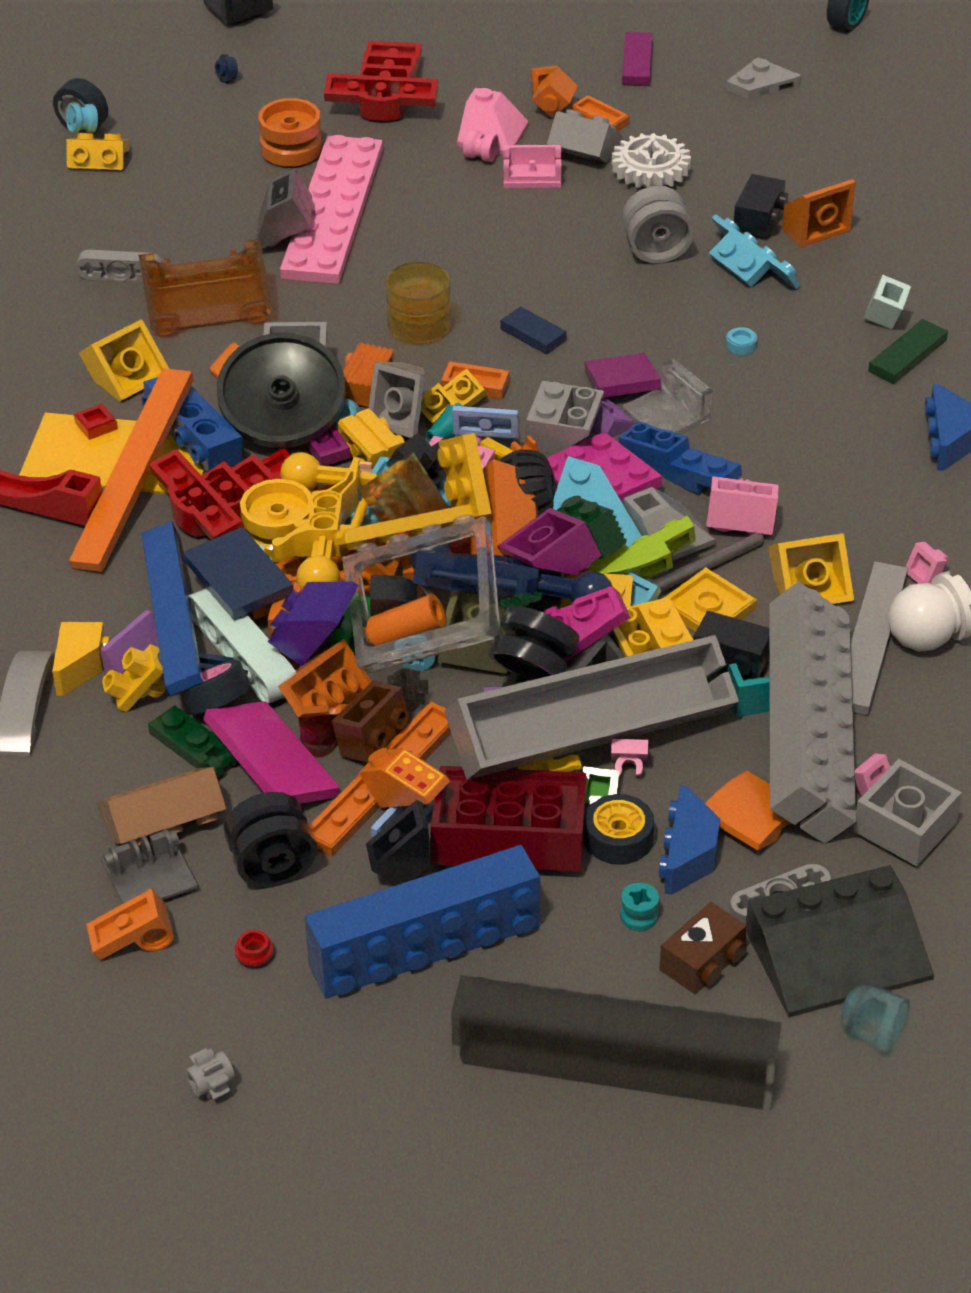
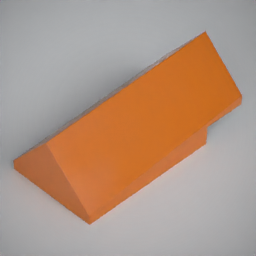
(508, 504)

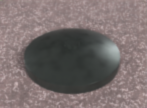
(281, 390)

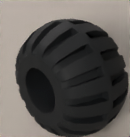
(537, 474)

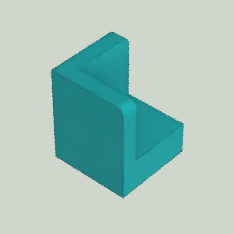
(751, 693)

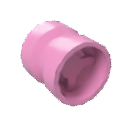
(481, 146)

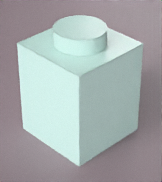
(887, 302)

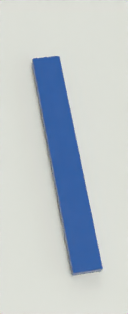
(171, 609)

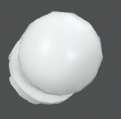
(932, 613)

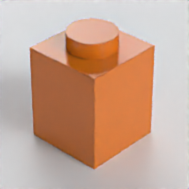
(554, 92)

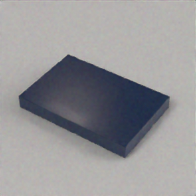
(238, 572)

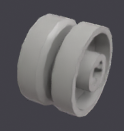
(657, 224)

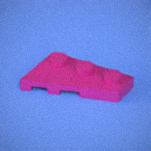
(592, 616)

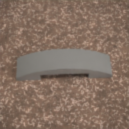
(21, 701)

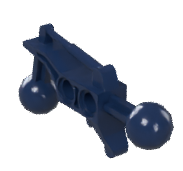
(459, 572)

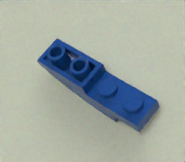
(674, 459)

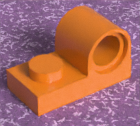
(137, 920)

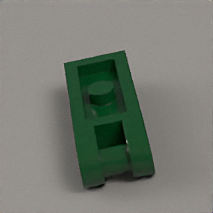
(191, 740)

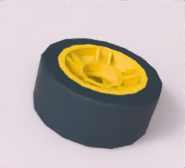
(618, 829)

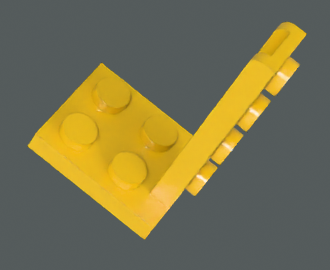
(463, 487)

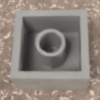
(907, 812)

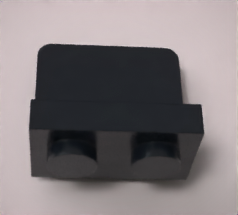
(236, 10)

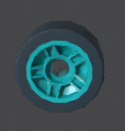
(846, 13)

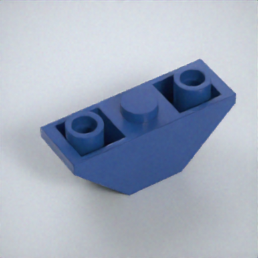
(948, 426)
(690, 842)

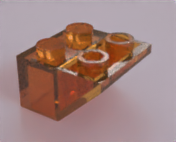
(402, 491)

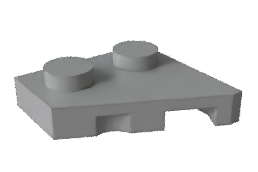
(760, 78)

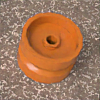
(290, 132)

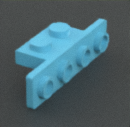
(745, 259)

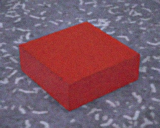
(95, 421)

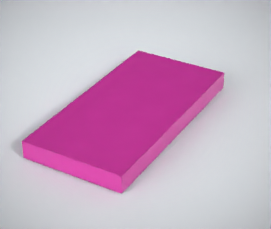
(271, 751)

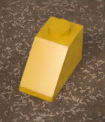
(78, 654)

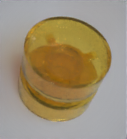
(418, 302)

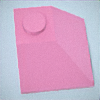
(494, 114)

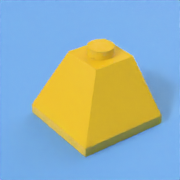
(124, 360)

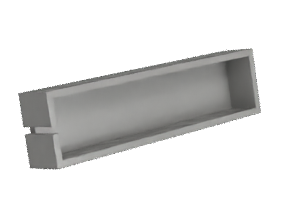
(589, 706)
(811, 713)

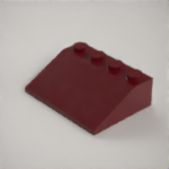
(507, 811)

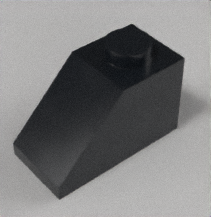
(401, 847)

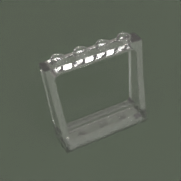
(437, 641)

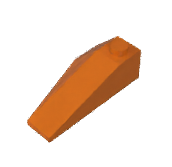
(325, 682)

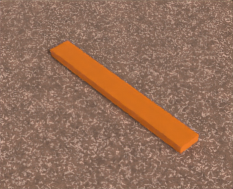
(131, 470)

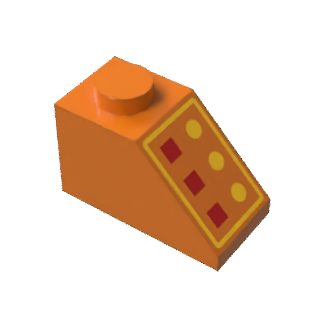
(401, 778)

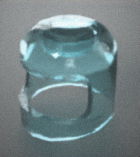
(879, 1010)

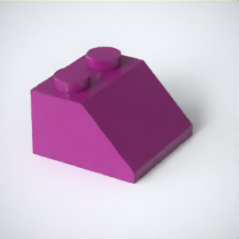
(553, 543)

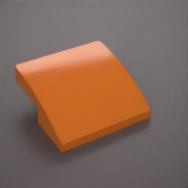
(746, 811)

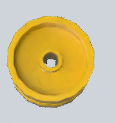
(272, 509)

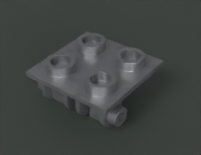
(149, 866)

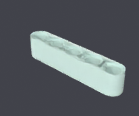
(244, 643)

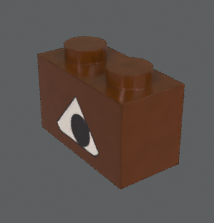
(703, 948)

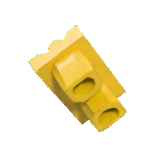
(140, 679)

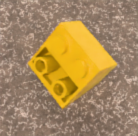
(651, 627)

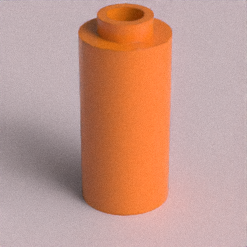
(406, 620)

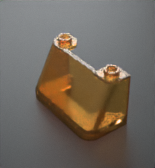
(206, 290)

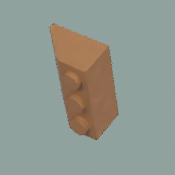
(163, 805)

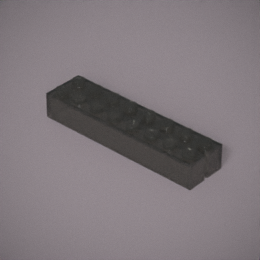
(615, 1042)

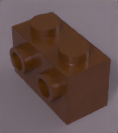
(370, 720)

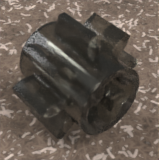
(412, 687)

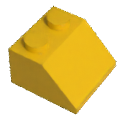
(816, 563)

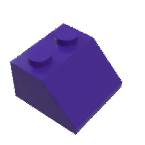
(310, 617)

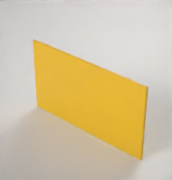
(63, 446)

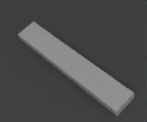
(873, 632)

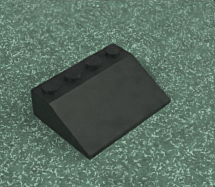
(835, 937)

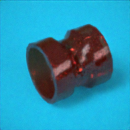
(317, 734)

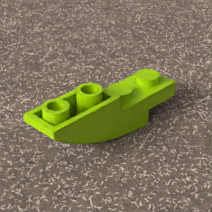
(648, 554)

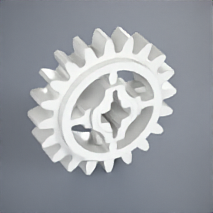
(651, 161)

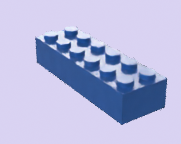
(423, 921)

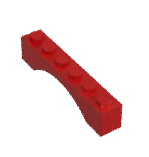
(62, 496)

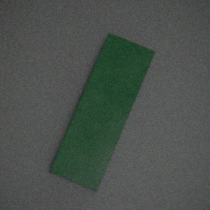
(908, 351)

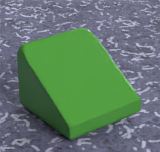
(600, 783)

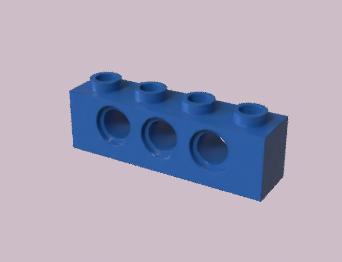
(202, 431)

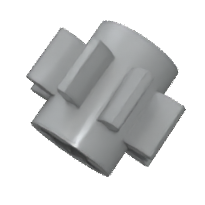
(209, 1073)

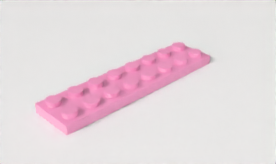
(338, 200)

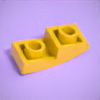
(461, 389)

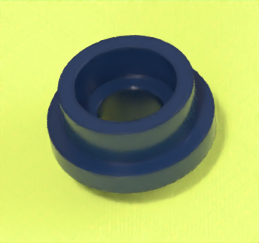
(226, 68)

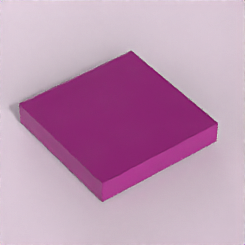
(623, 375)

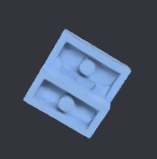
(497, 424)

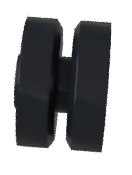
(533, 643)
(270, 839)

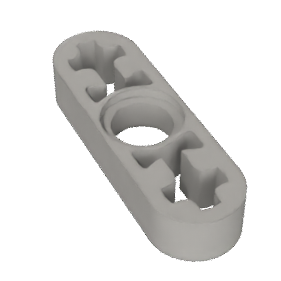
(98, 257)
(784, 882)

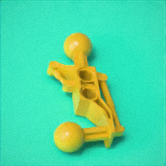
(327, 515)

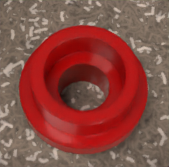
(253, 948)

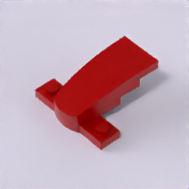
(385, 82)
(212, 501)

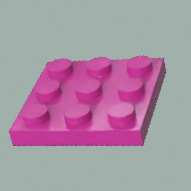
(622, 467)

